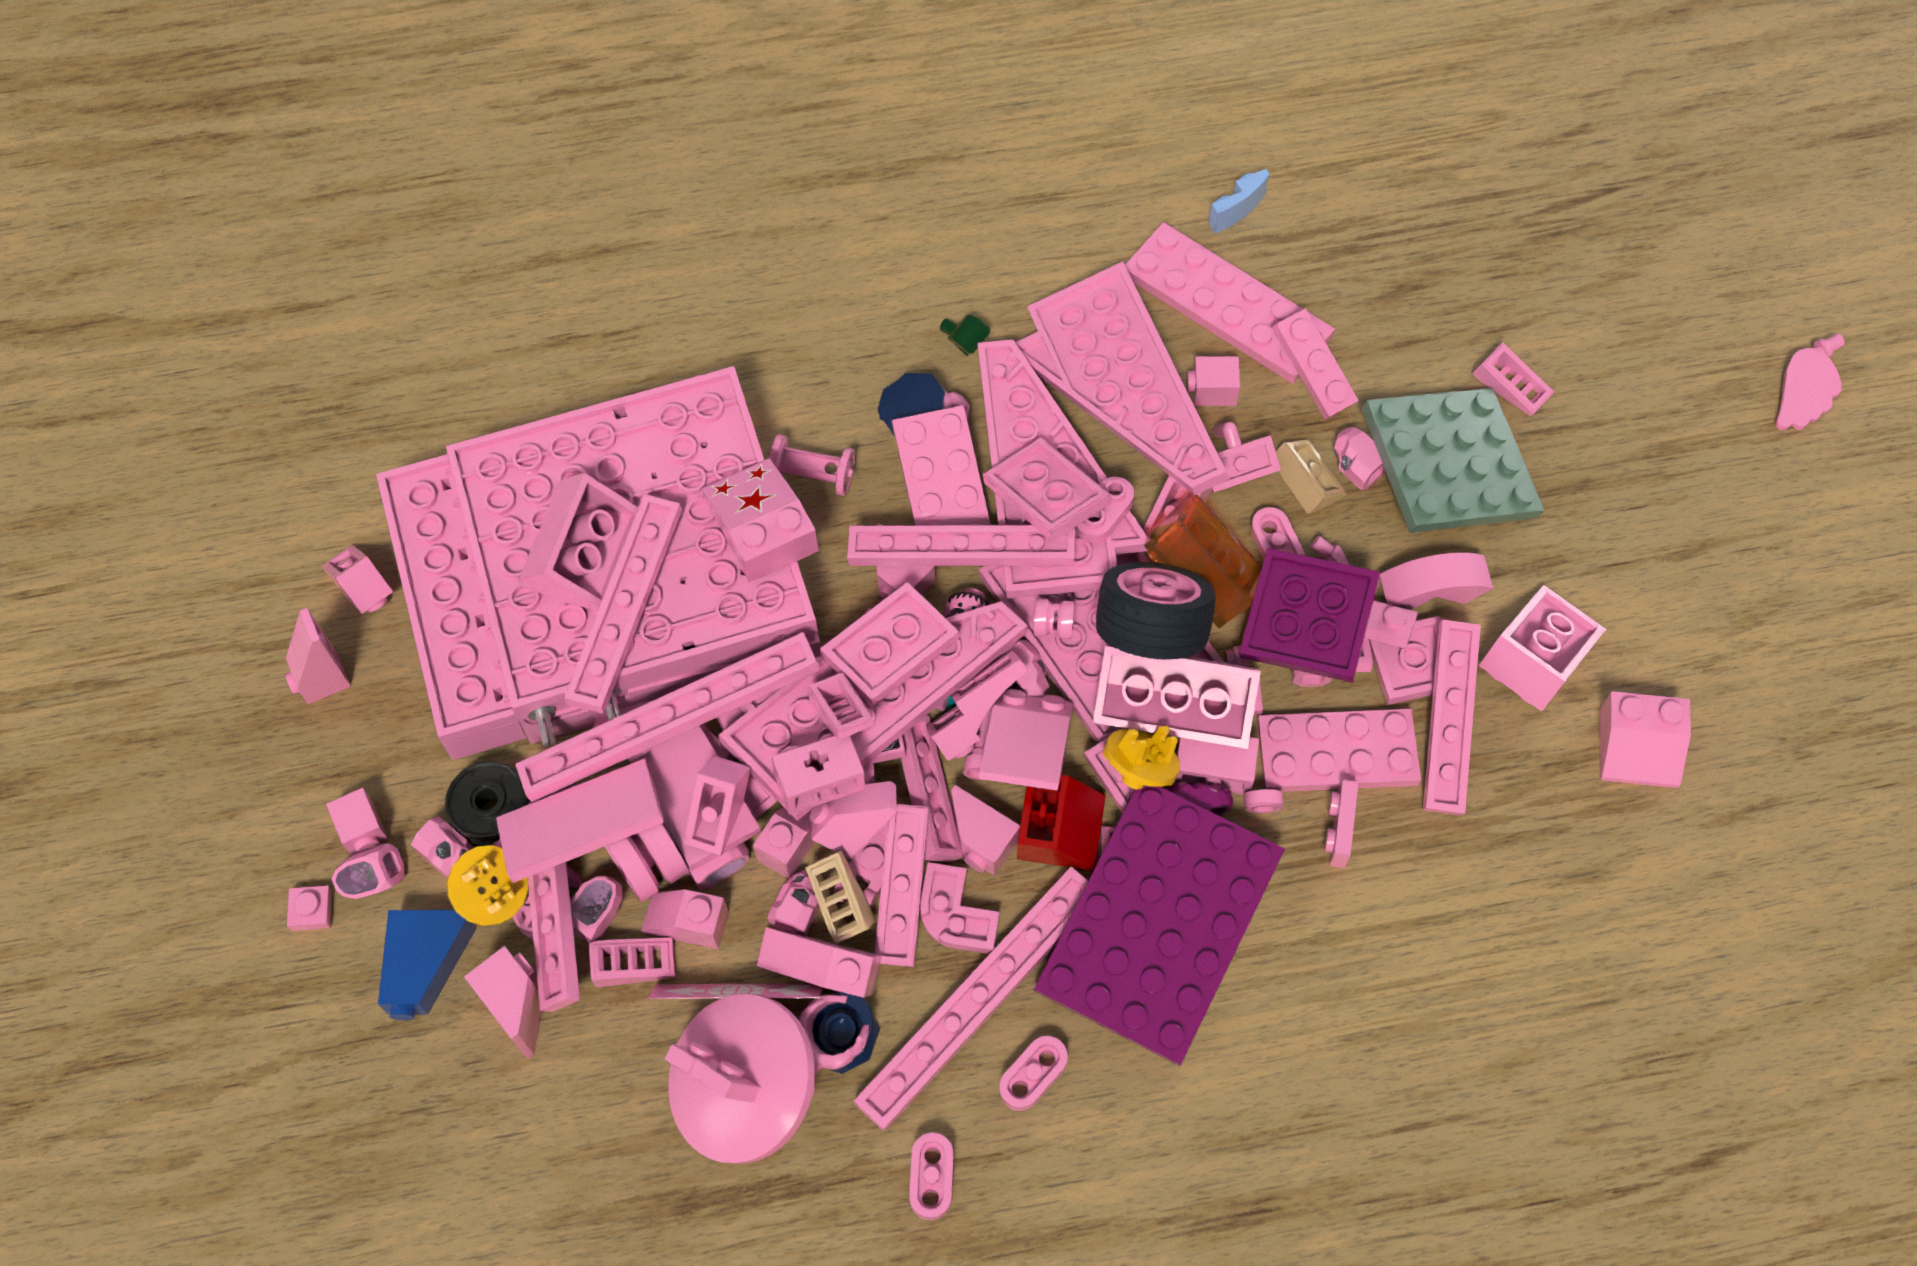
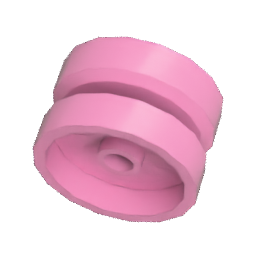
(642, 851)

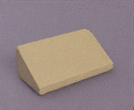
(1308, 476)

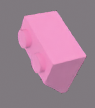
(1644, 739)
(511, 995)

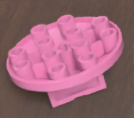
(741, 1078)

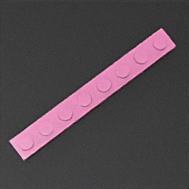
(666, 717)
(971, 1004)

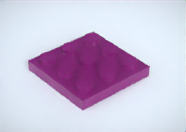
(1310, 615)

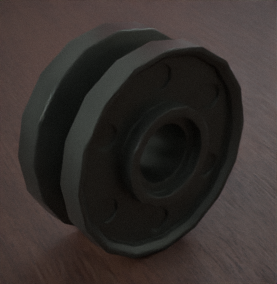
(475, 788)

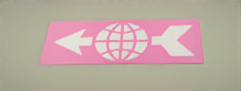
(704, 991)

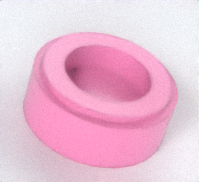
(1263, 801)

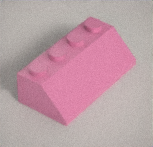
(1188, 695)

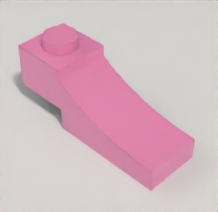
(957, 728)

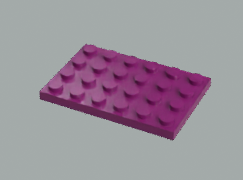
(1159, 922)

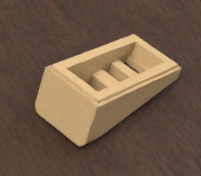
(832, 914)

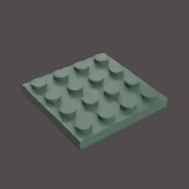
(1451, 460)

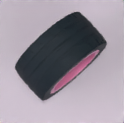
(1155, 610)

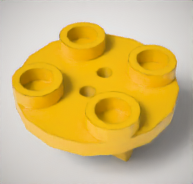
(1143, 757)
(475, 870)

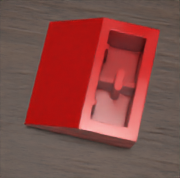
(1061, 825)

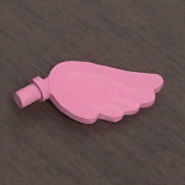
(1809, 384)

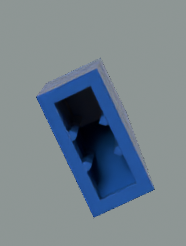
(419, 959)

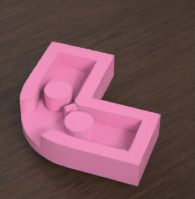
(949, 921)

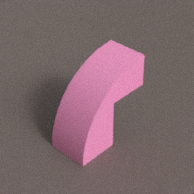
(1446, 576)

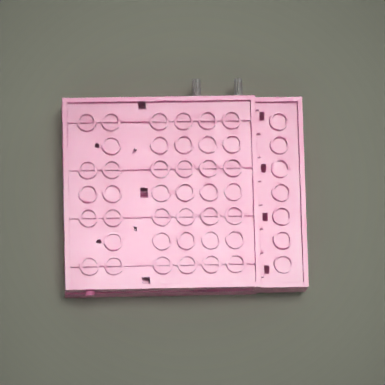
(506, 653)

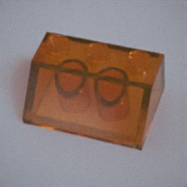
(1202, 544)

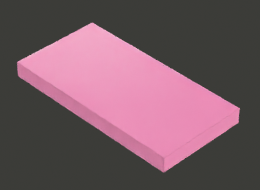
(674, 774)
(579, 820)

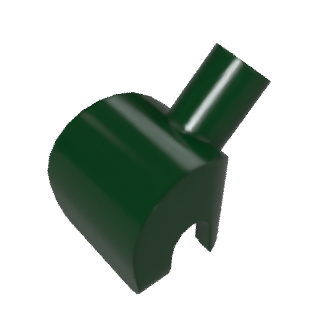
(965, 334)

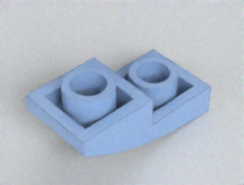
(1247, 195)

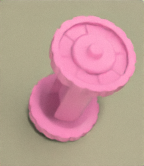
(813, 464)

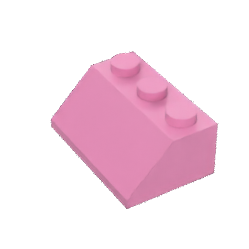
(579, 542)

